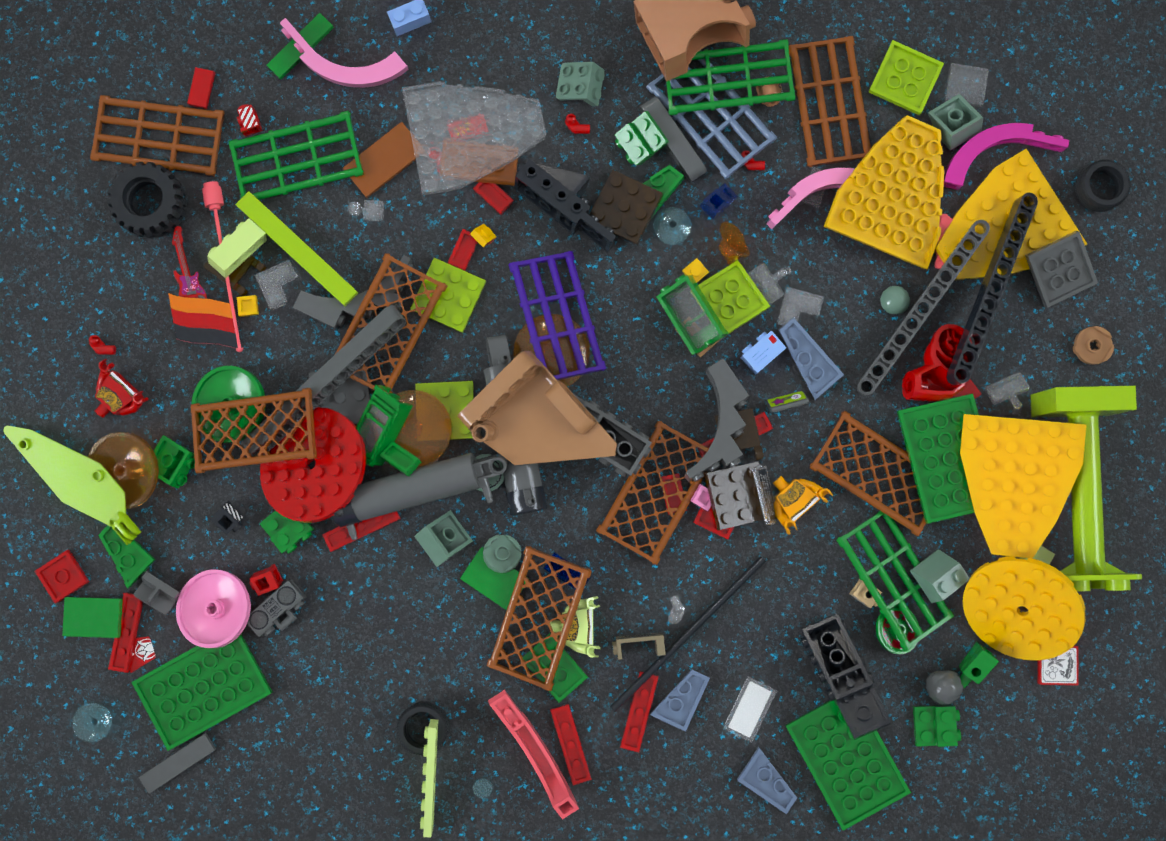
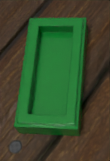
(400, 458)

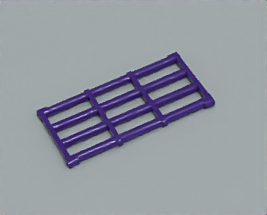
(561, 297)

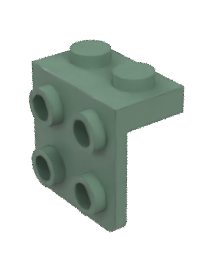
(580, 82)

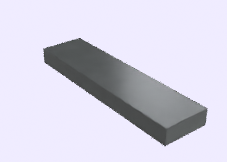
(177, 763)

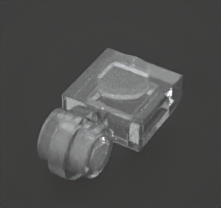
(372, 210)

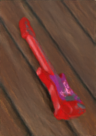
(188, 284)

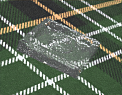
(968, 82)

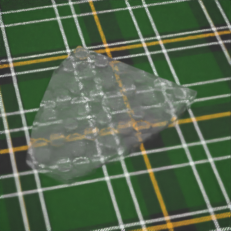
(468, 132)

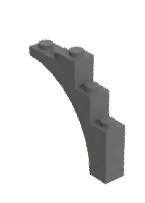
(332, 312)
(729, 395)

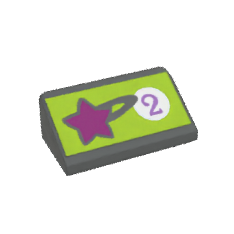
(787, 401)

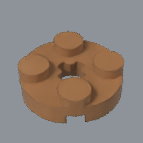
(1104, 344)

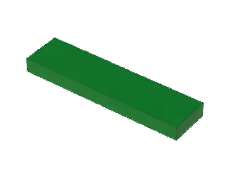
(290, 56)

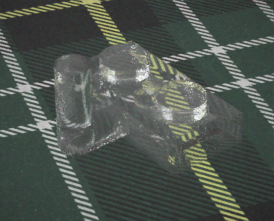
(768, 283)
(1008, 389)

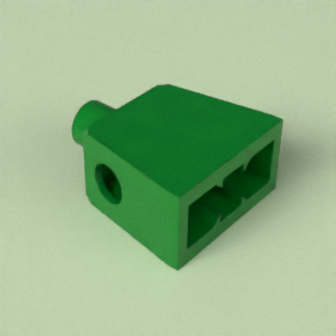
(981, 660)

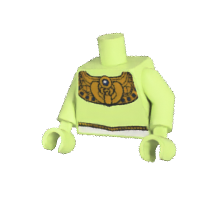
(581, 631)

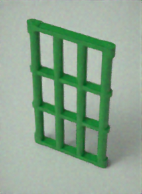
(748, 83)
(311, 144)
(878, 566)

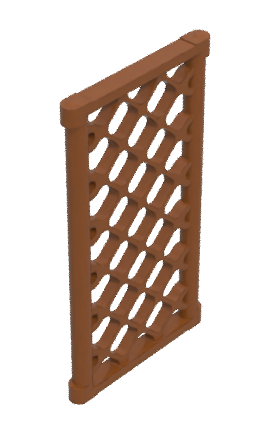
(441, 287)
(196, 408)
(816, 466)
(602, 529)
(493, 661)

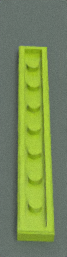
(296, 248)

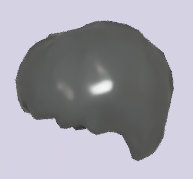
(944, 686)

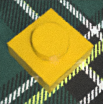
(483, 235)
(696, 269)

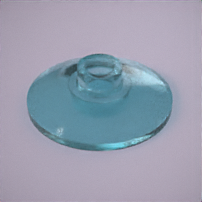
(668, 234)
(83, 724)

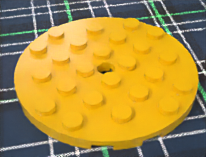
(1053, 605)

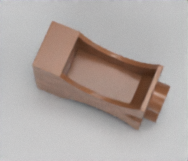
(684, 27)

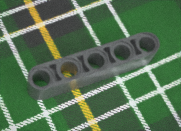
(678, 145)

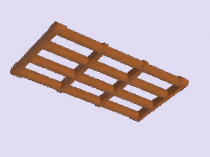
(818, 85)
(140, 124)

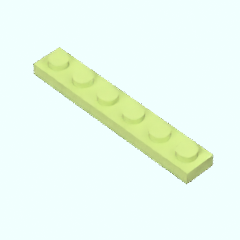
(429, 770)

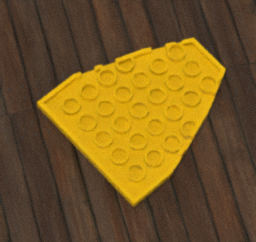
(895, 194)
(993, 203)
(1019, 477)

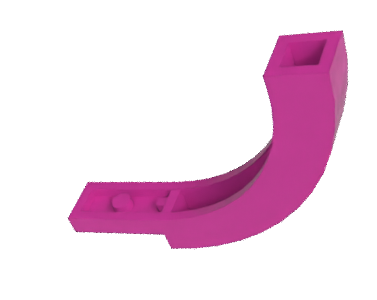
(1001, 134)

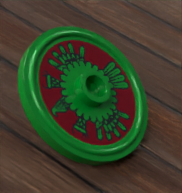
(887, 636)

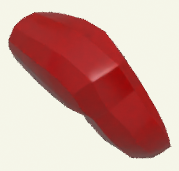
(930, 380)

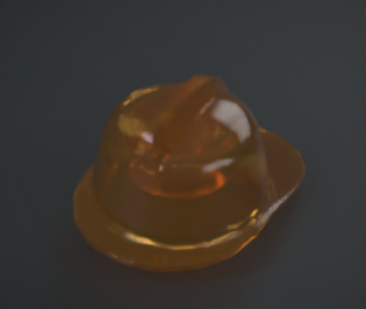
(732, 243)

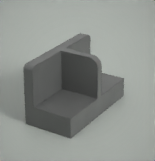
(156, 594)

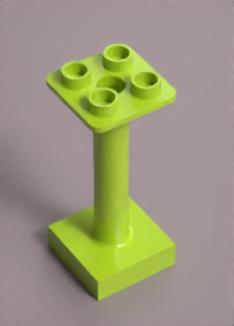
(1085, 406)

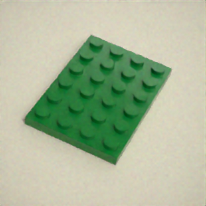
(933, 447)
(200, 690)
(851, 773)

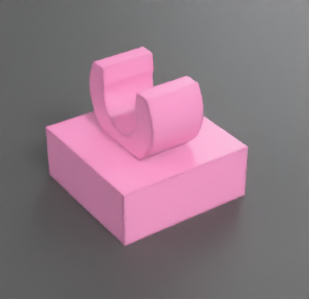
(701, 498)

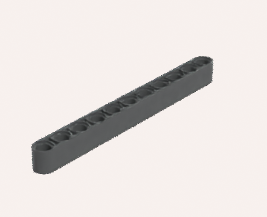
(929, 301)
(335, 372)

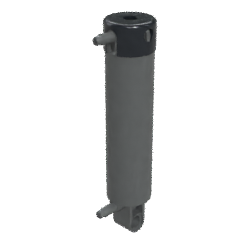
(523, 481)
(421, 487)

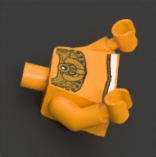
(796, 499)

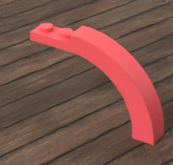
(536, 752)

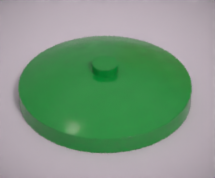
(223, 385)

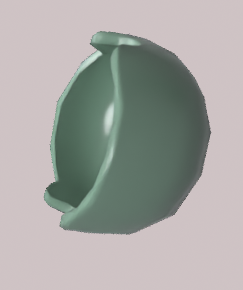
(895, 300)

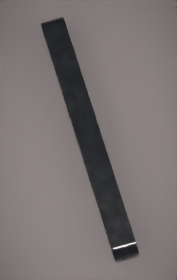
(985, 293)

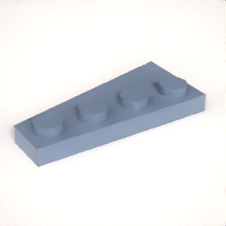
(813, 363)

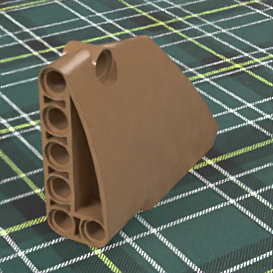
(534, 417)

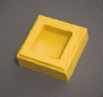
(247, 306)

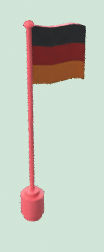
(207, 319)

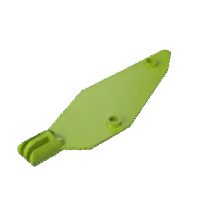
(76, 480)

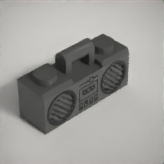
(280, 602)

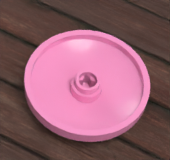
(213, 609)

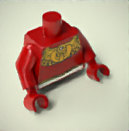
(116, 393)

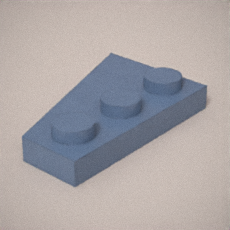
(682, 701)
(765, 781)

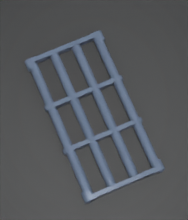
(716, 131)

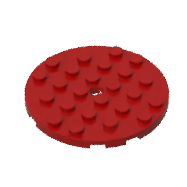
(318, 492)

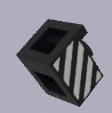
(227, 519)

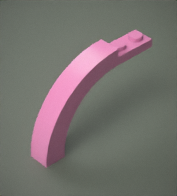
(361, 77)
(816, 182)

